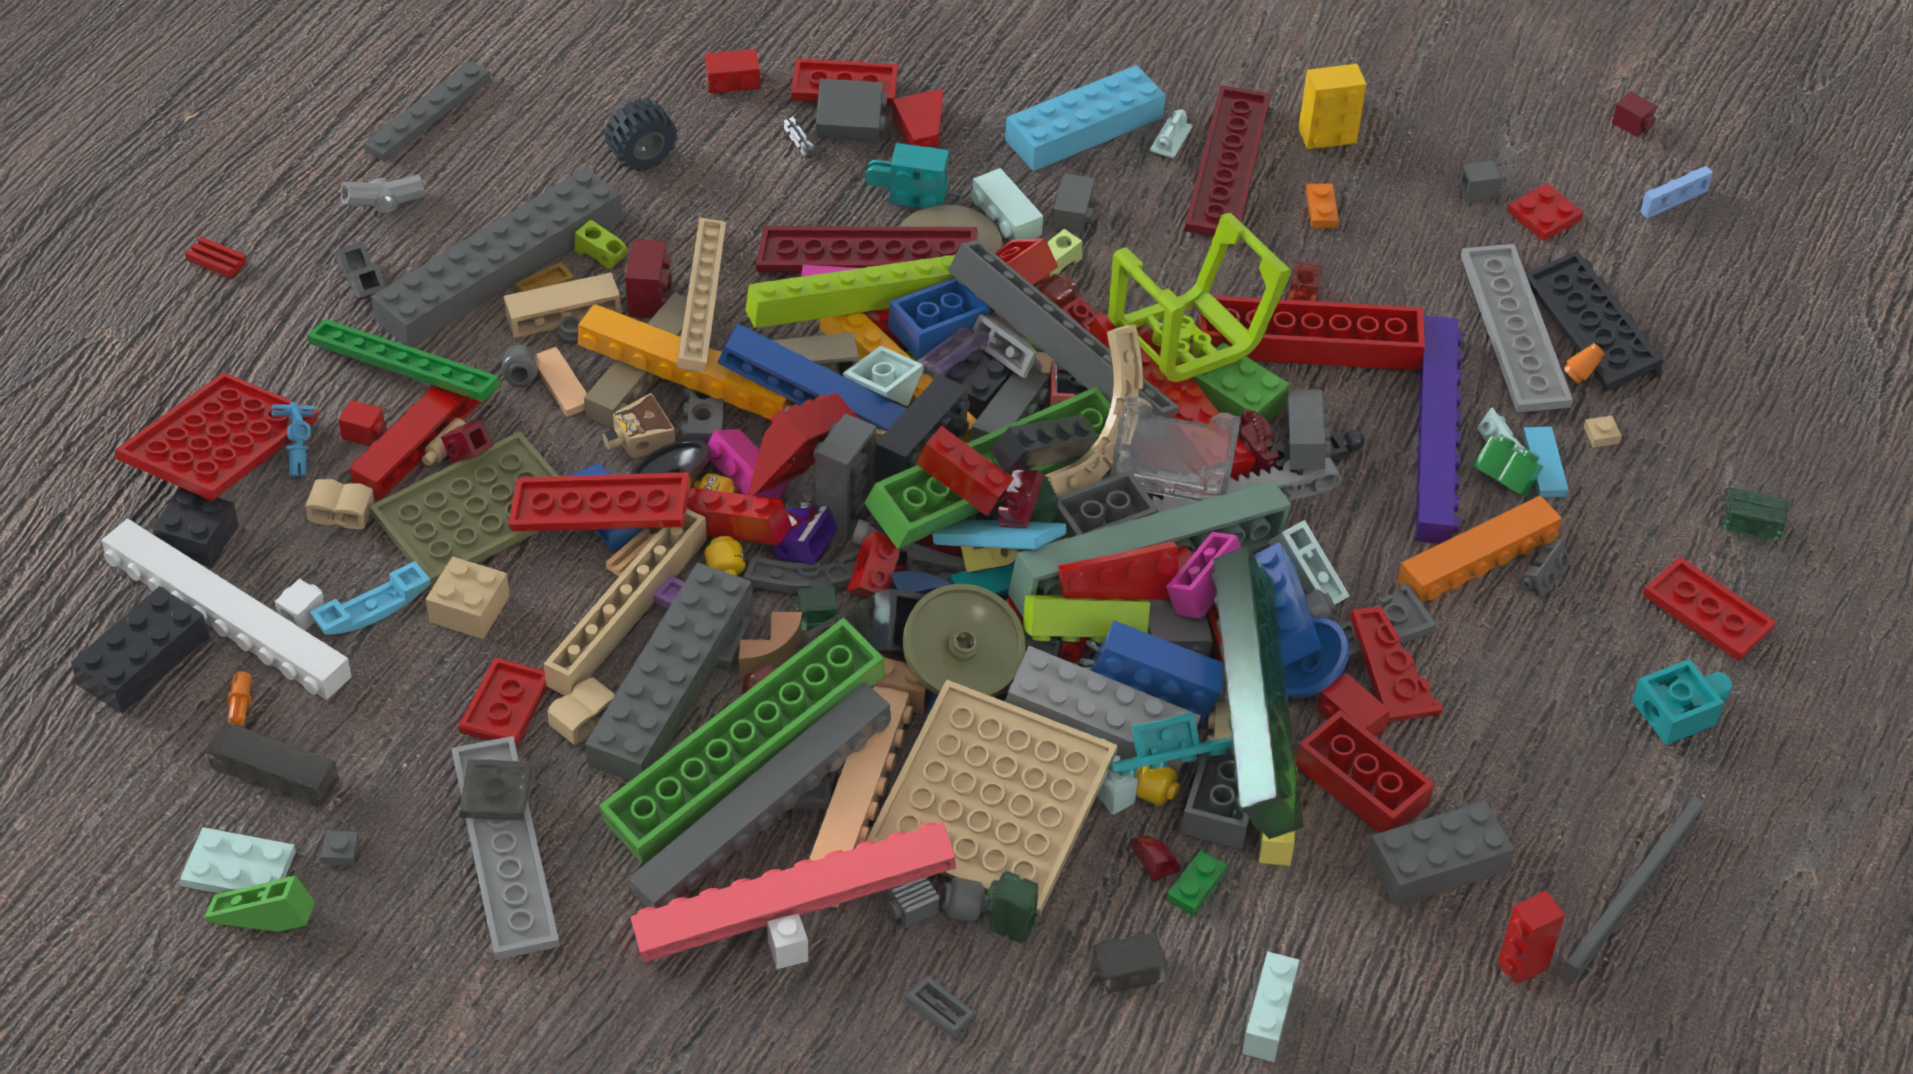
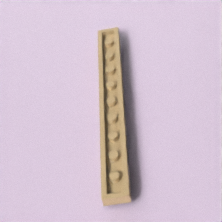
(701, 296)

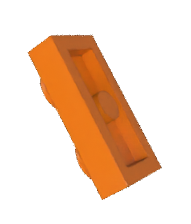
(1322, 206)

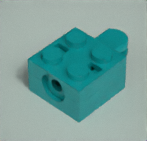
(914, 175)
(1681, 700)

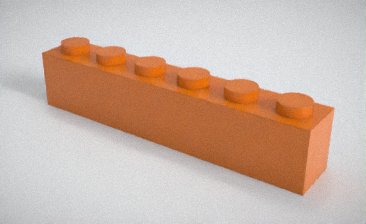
(1480, 549)

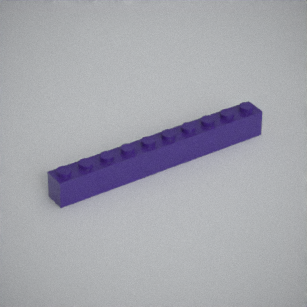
(1437, 431)

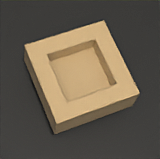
(1602, 431)

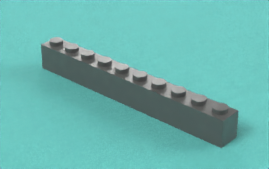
(1044, 323)
(761, 798)

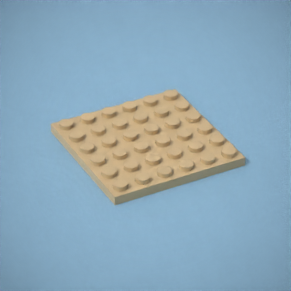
(1001, 784)

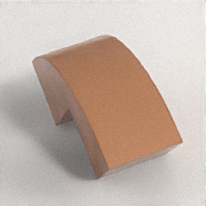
(783, 643)

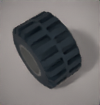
(641, 134)

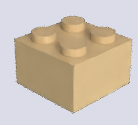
(467, 597)

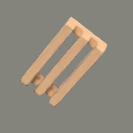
(629, 552)

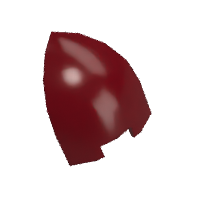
(1155, 857)

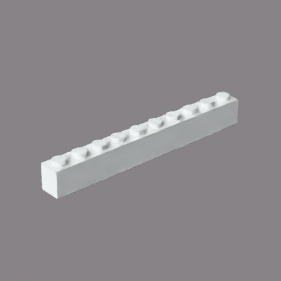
(228, 609)

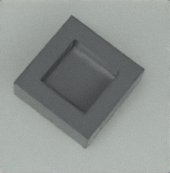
(340, 848)

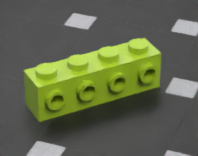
(1081, 617)

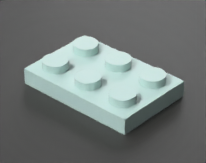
(235, 861)

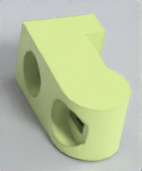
(1062, 252)

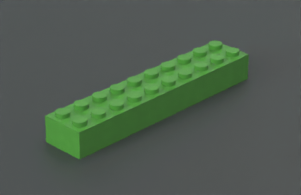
(920, 505)
(739, 741)

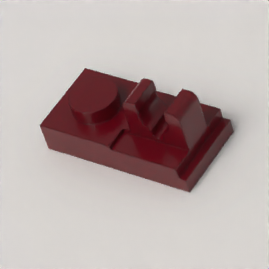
(1020, 499)

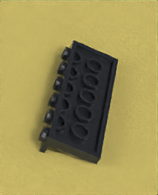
(1591, 315)

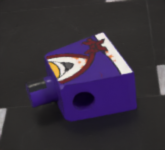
(808, 534)

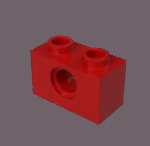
(873, 565)

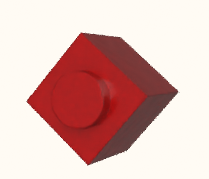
(362, 423)

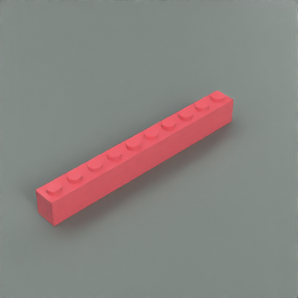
(793, 891)

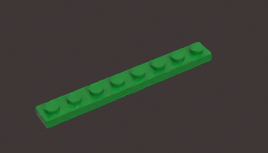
(404, 360)

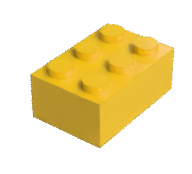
(1332, 106)

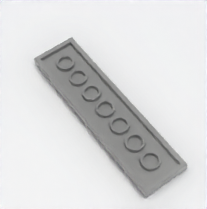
(1516, 328)
(508, 868)

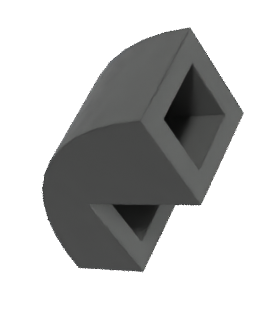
(358, 270)

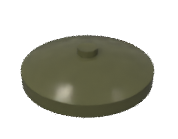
(964, 638)

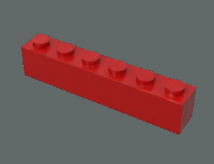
(405, 442)

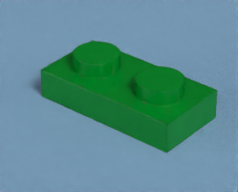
(1196, 883)

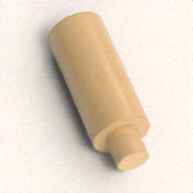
(435, 450)

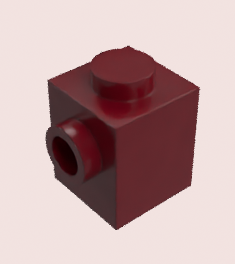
(1634, 114)
(466, 441)

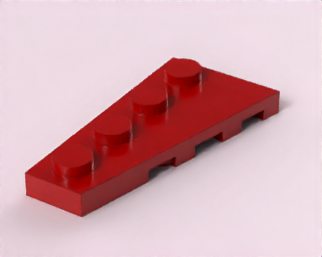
(1122, 575)
(1391, 668)

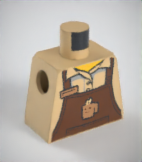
(640, 428)

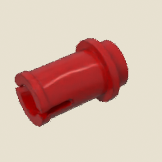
(1073, 650)

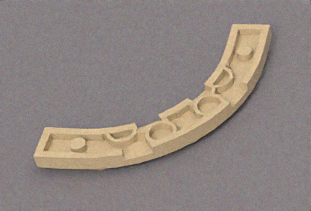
(1127, 381)

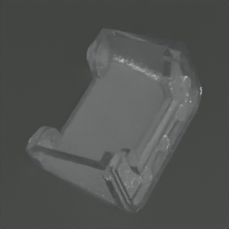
(1175, 454)

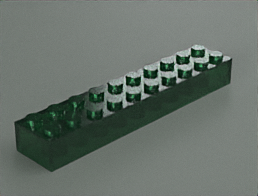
(1257, 694)

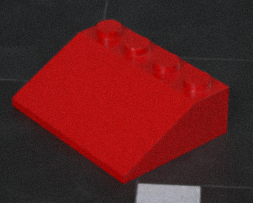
(792, 438)

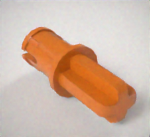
(239, 698)

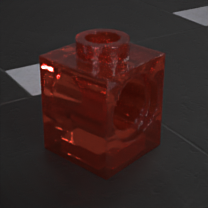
(1305, 281)

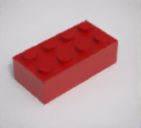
(1364, 773)

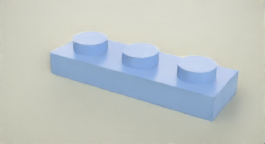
(1676, 192)

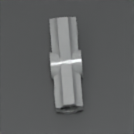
(382, 193)

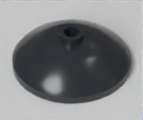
(677, 457)

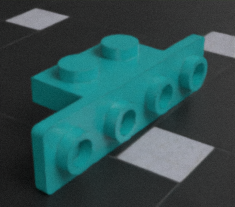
(1168, 740)

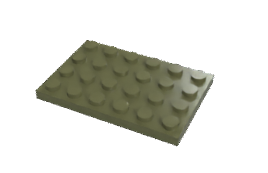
(461, 507)

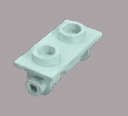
(1172, 135)
(1495, 426)

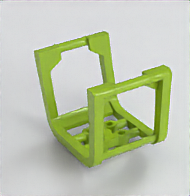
(1179, 329)

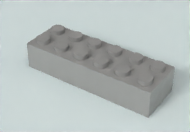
(1087, 700)

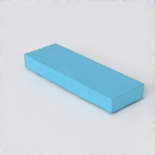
(1551, 479)

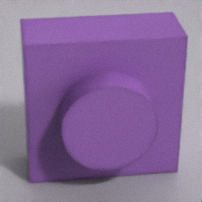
(667, 592)

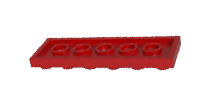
(600, 502)

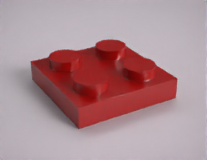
(1545, 211)

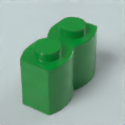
(1508, 464)

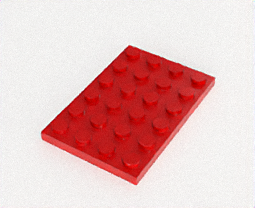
(211, 437)

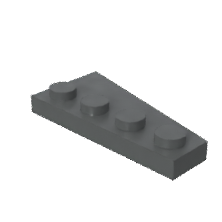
(1405, 614)

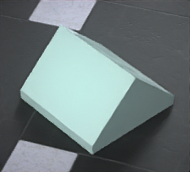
(887, 374)

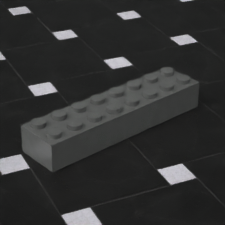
(669, 673)

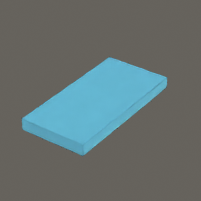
(990, 534)

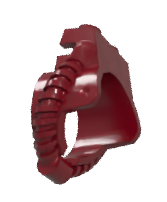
(1256, 436)

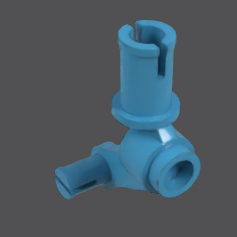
(297, 433)

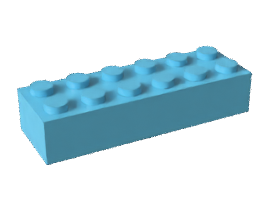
(1084, 117)

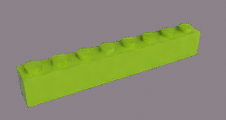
(841, 291)

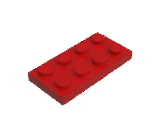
(810, 71)
(1709, 608)

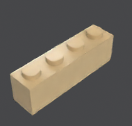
(547, 306)

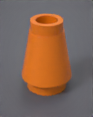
(1583, 363)

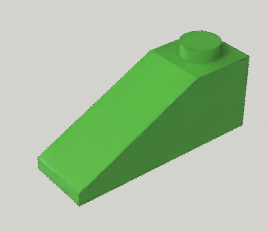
(264, 906)

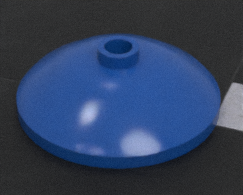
(1321, 667)

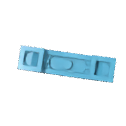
(373, 605)

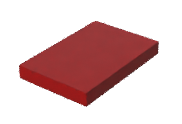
(504, 702)

